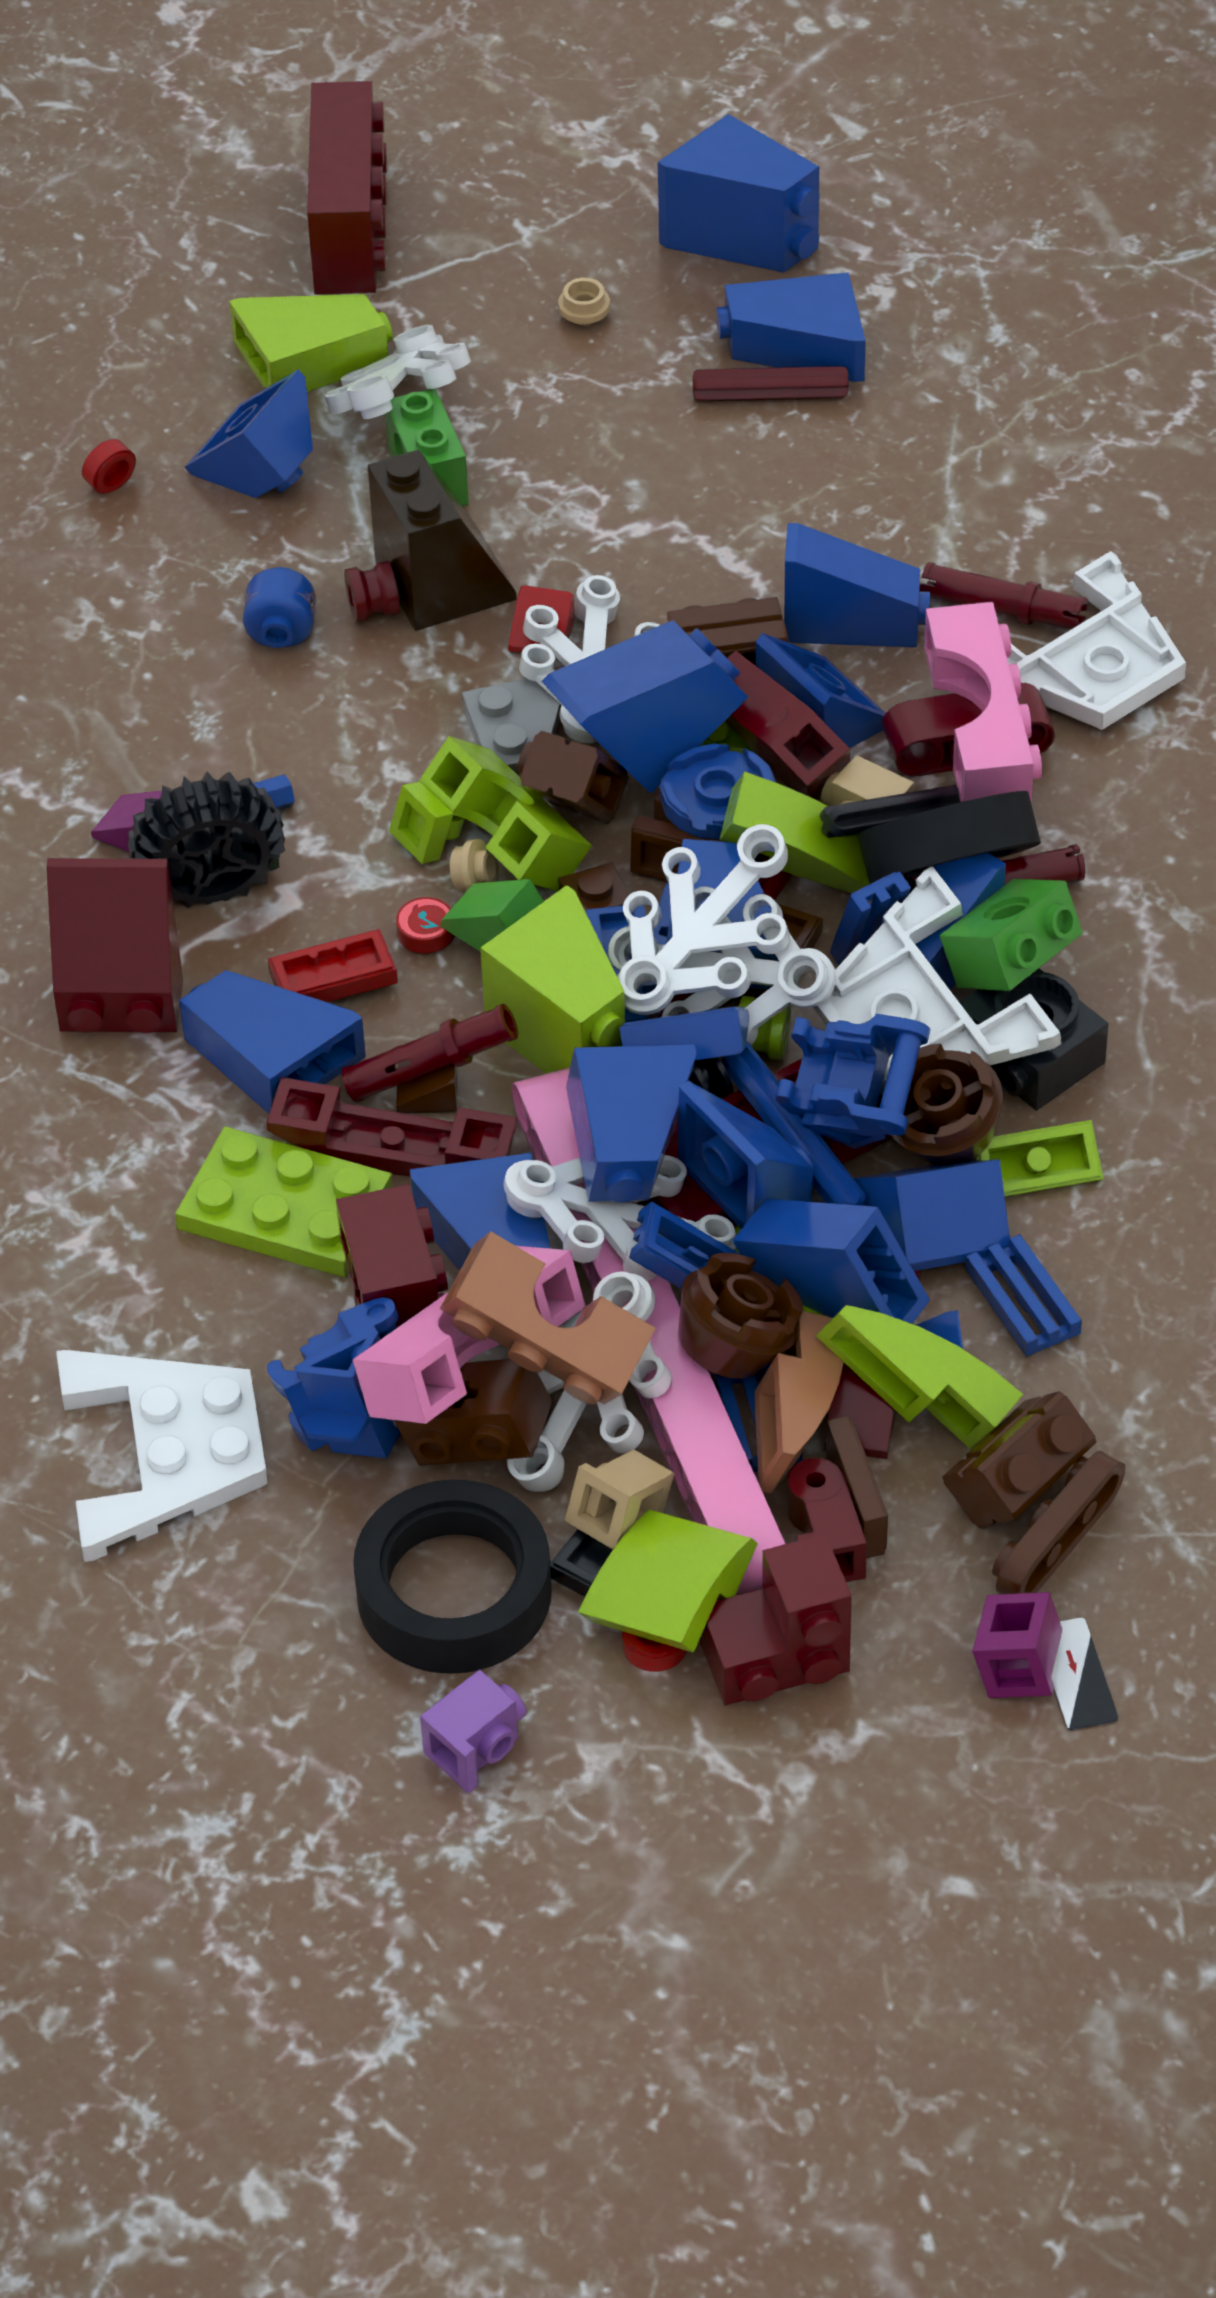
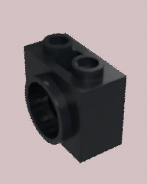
(1051, 1072)

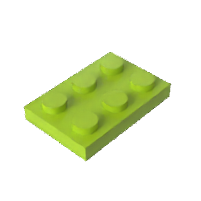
(275, 1199)

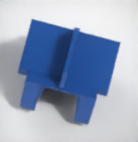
(845, 1075)
(326, 1387)

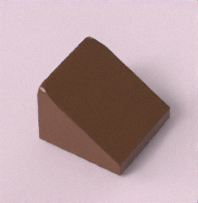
(429, 1092)

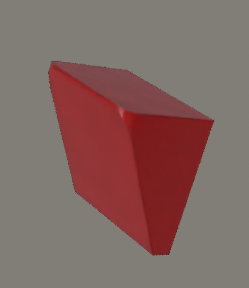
(529, 596)

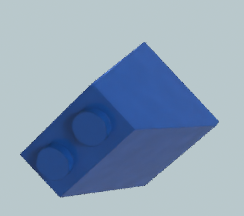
(739, 198)
(650, 697)

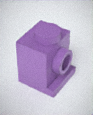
(471, 1728)

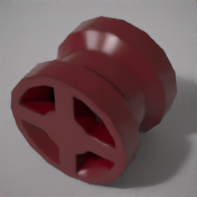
(371, 591)

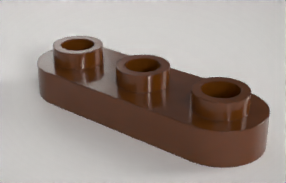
(1059, 1525)

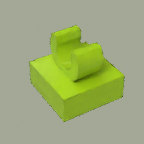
(423, 823)

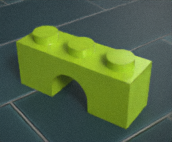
(523, 826)

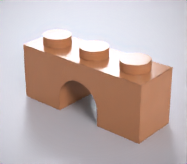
(497, 1302)

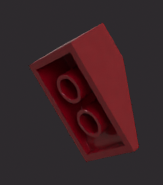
(113, 945)

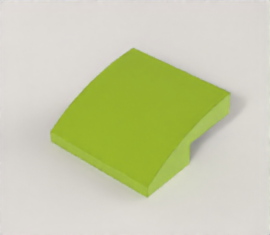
(667, 1579)

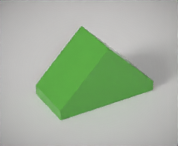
(490, 909)

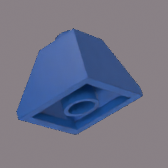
(260, 441)
(737, 1155)

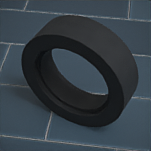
(974, 827)
(461, 1642)

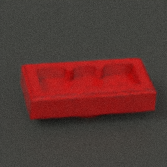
(336, 967)

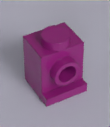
(1018, 1644)

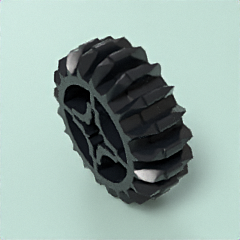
(213, 835)

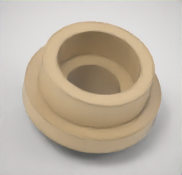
(584, 301)
(472, 865)

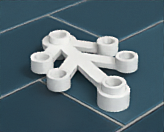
(415, 354)
(596, 606)
(699, 929)
(780, 975)
(548, 1192)
(618, 1289)

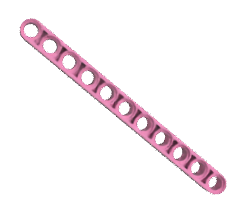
(690, 1415)

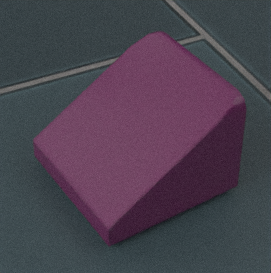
(119, 819)

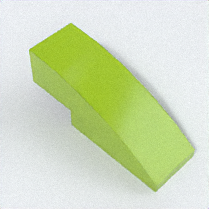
(810, 853)
(920, 1372)

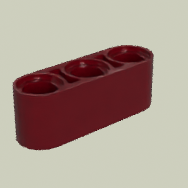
(924, 729)

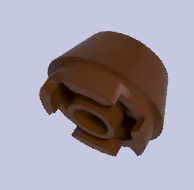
(951, 1106)
(736, 1317)

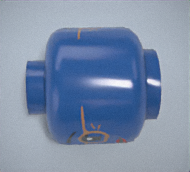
(279, 604)

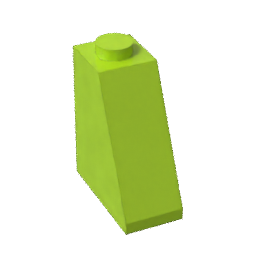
(309, 333)

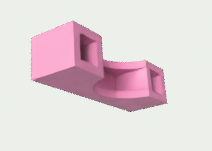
(969, 658)
(418, 1365)

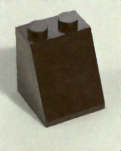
(432, 544)

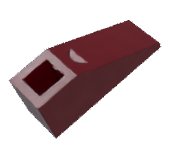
(785, 732)

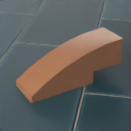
(793, 1400)

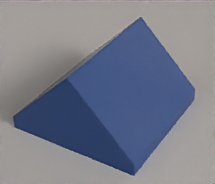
(821, 688)
(942, 1210)

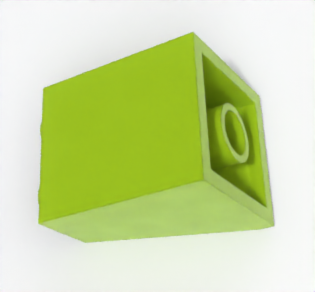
(554, 983)

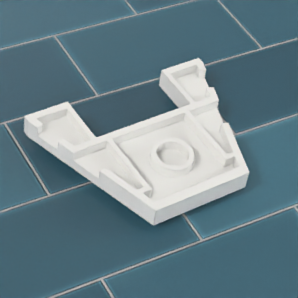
(1108, 660)
(897, 980)
(191, 1437)

